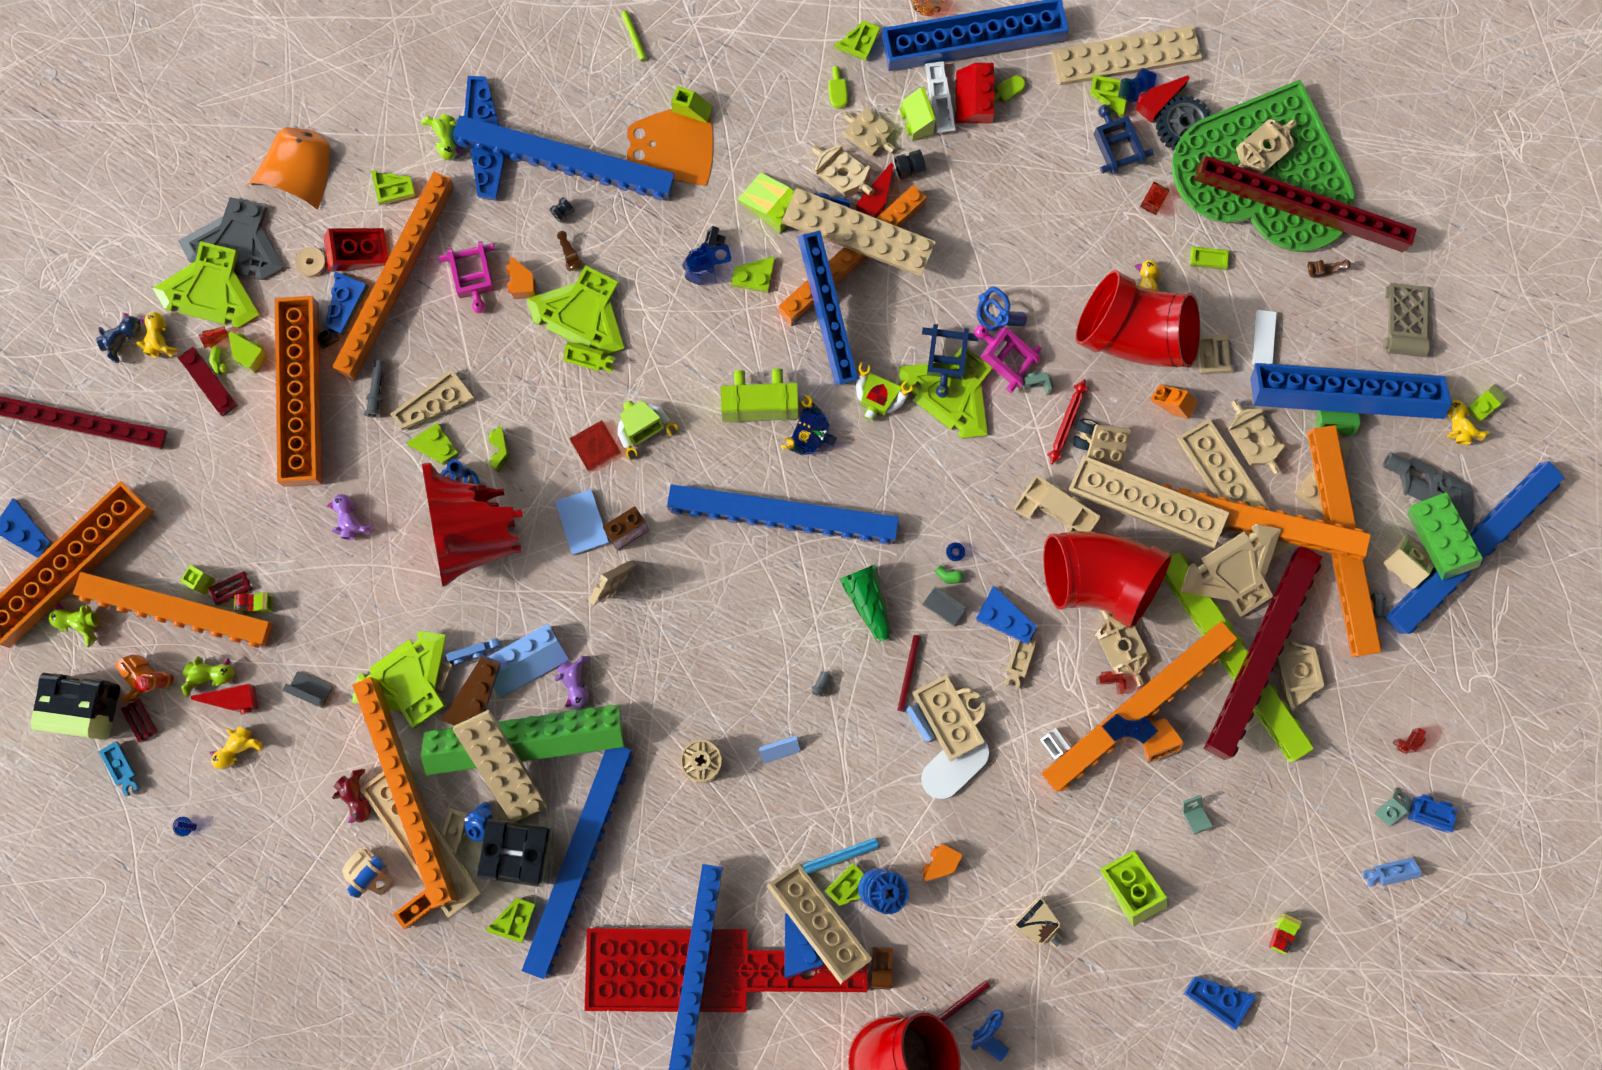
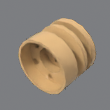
(705, 772)

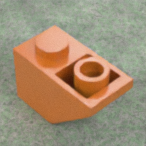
(521, 282)
(1175, 401)
(943, 862)

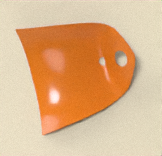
(296, 166)

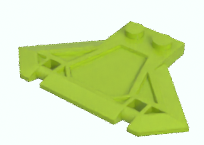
(209, 288)
(581, 311)
(964, 397)
(411, 677)

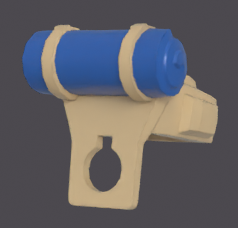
(363, 871)

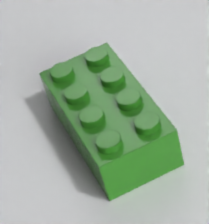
(1444, 536)

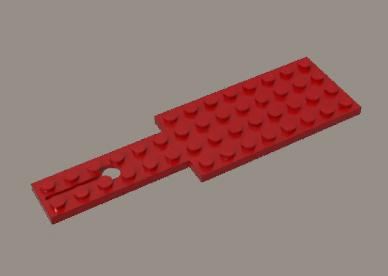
(647, 968)

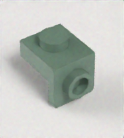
(1035, 380)

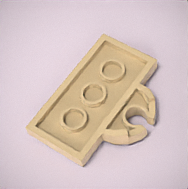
(951, 716)

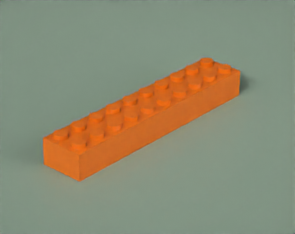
(298, 391)
(74, 552)

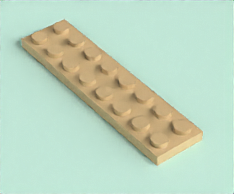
(1126, 55)
(859, 232)
(1222, 470)
(1148, 502)
(382, 802)

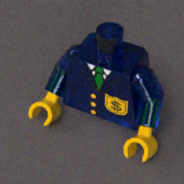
(810, 431)

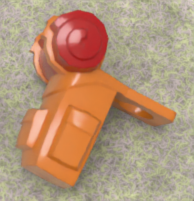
(141, 676)

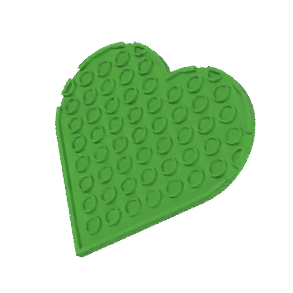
(1308, 165)

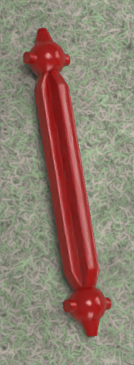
(1067, 421)

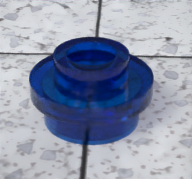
(959, 547)

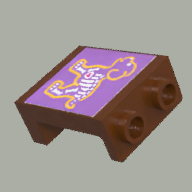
(626, 528)

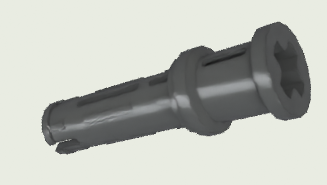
(375, 396)

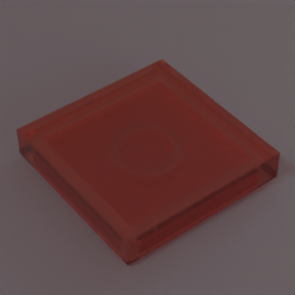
(595, 445)

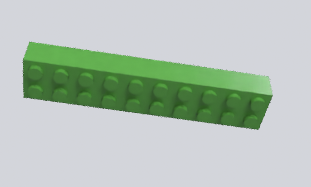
(533, 738)

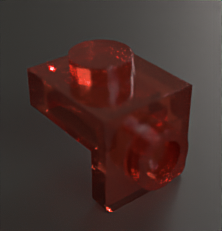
(1154, 198)
(1108, 678)
(1414, 741)

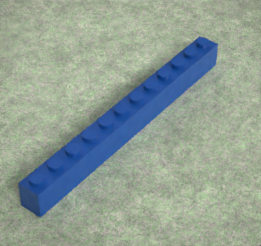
(563, 157)
(782, 513)
(1486, 536)
(576, 862)
(696, 968)

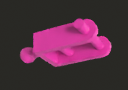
(473, 290)
(1031, 356)

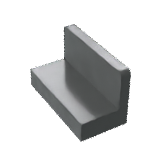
(944, 606)
(308, 689)

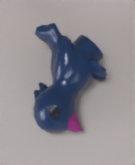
(113, 338)

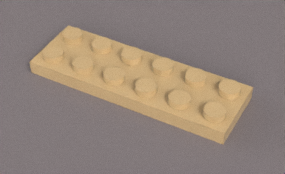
(500, 766)
(819, 923)

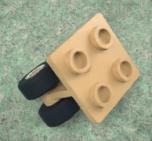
(1102, 442)

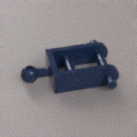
(1129, 133)
(947, 373)

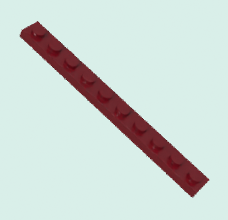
(82, 423)

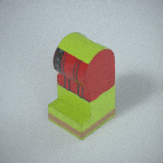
(254, 603)
(1284, 933)

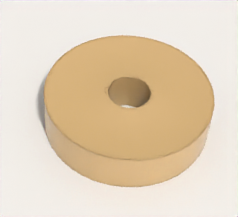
(306, 255)

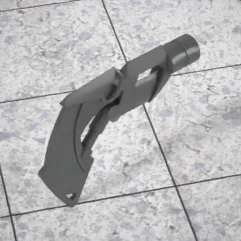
(1456, 489)

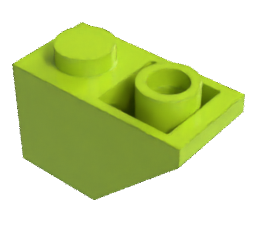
(690, 104)
(246, 353)

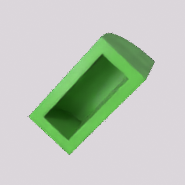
(1345, 422)

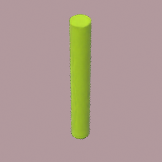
(633, 34)

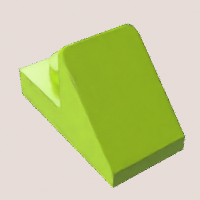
(1486, 403)
(197, 580)

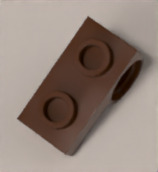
(881, 968)

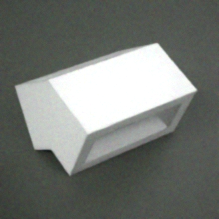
(1055, 743)

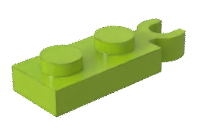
(587, 357)

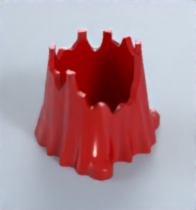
(466, 525)

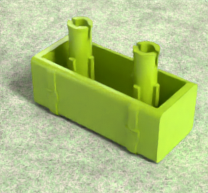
(759, 401)

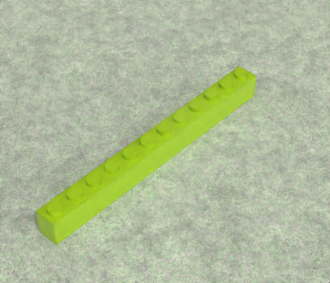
(1270, 710)

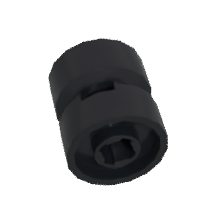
(910, 164)

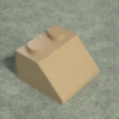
(1409, 562)

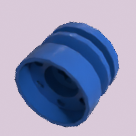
(873, 887)

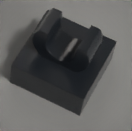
(713, 238)

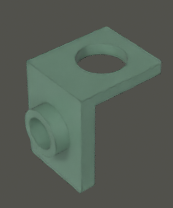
(1393, 808)
(1195, 815)

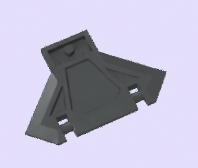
(240, 231)

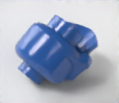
(476, 821)

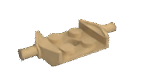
(1255, 156)
(836, 160)
(1253, 422)
(1122, 662)

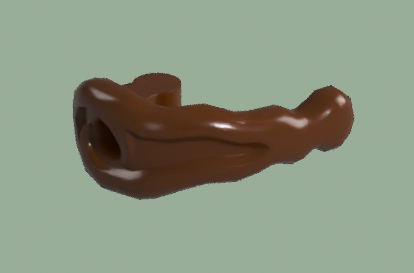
(571, 257)
(1318, 269)

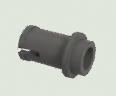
(1378, 600)
(821, 684)

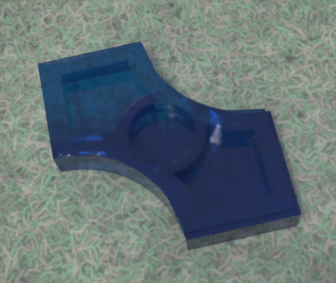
(1131, 88)
(1138, 729)

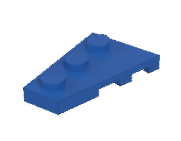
(479, 101)
(487, 173)
(344, 303)
(20, 530)
(1005, 617)
(799, 953)
(1222, 1002)

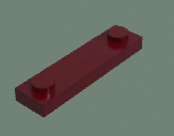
(207, 381)

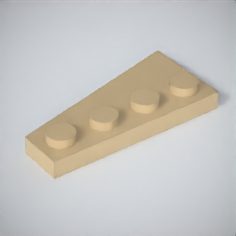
(432, 401)
(1308, 489)

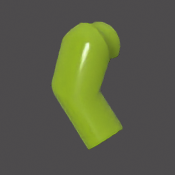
(215, 362)

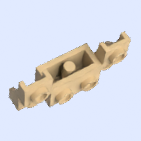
(1056, 504)

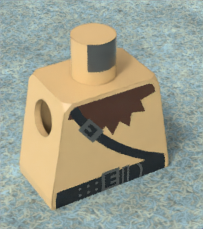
(1039, 924)

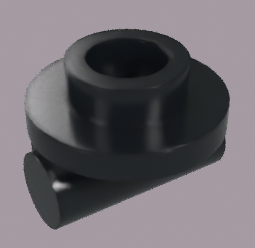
(327, 338)

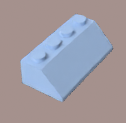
(528, 659)

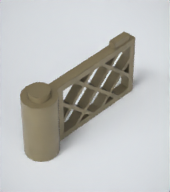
(1403, 342)

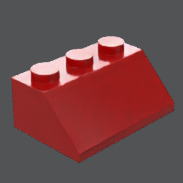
(975, 93)

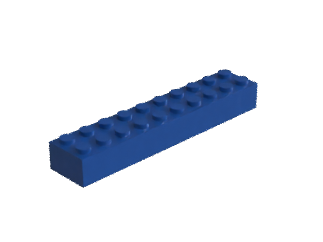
(974, 34)
(1350, 391)

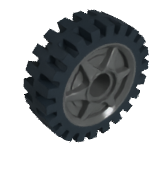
(1174, 113)

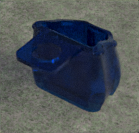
(701, 262)

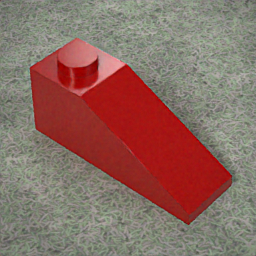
(1154, 100)
(875, 204)
(237, 698)

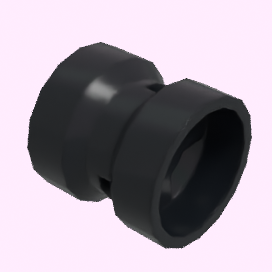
(561, 209)

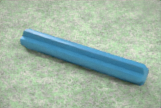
(841, 855)

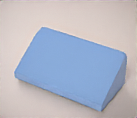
(920, 722)
(779, 749)

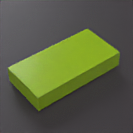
(1209, 258)

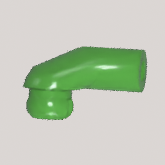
(949, 577)

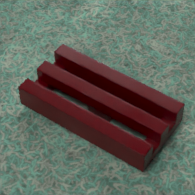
(246, 582)
(131, 706)

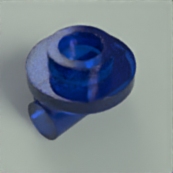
(183, 826)

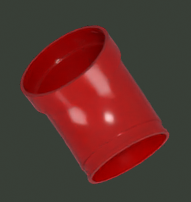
(1140, 323)
(1103, 573)
(881, 1044)

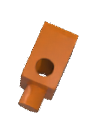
(1163, 743)

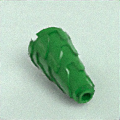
(867, 596)

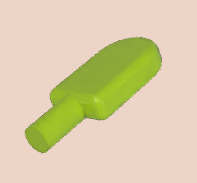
(1009, 88)
(837, 90)

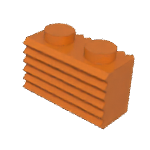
(414, 910)

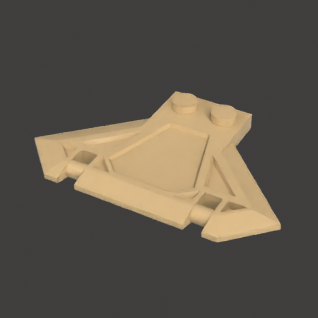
(1236, 570)

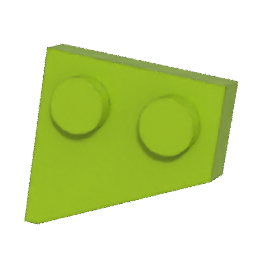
(859, 41)
(1106, 92)
(391, 187)
(754, 275)
(434, 444)
(846, 885)
(513, 921)

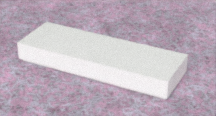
(1264, 337)

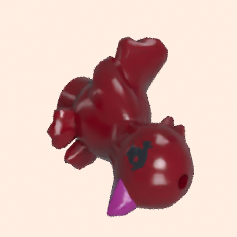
(349, 792)

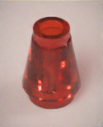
(213, 336)

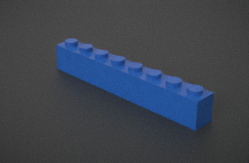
(827, 307)

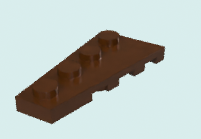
(475, 692)

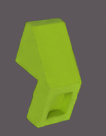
(498, 440)

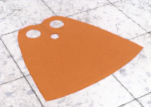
(681, 145)

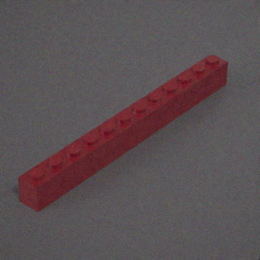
(1305, 204)
(1263, 653)

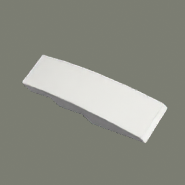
(940, 97)

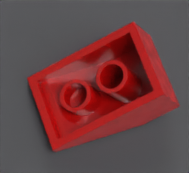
(355, 248)

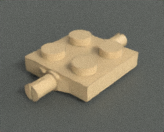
(869, 132)

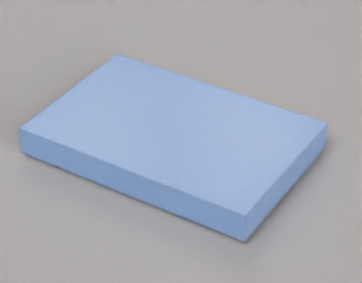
(581, 522)

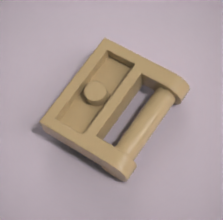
(1208, 354)

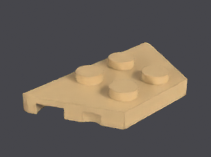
(610, 582)
(1299, 673)

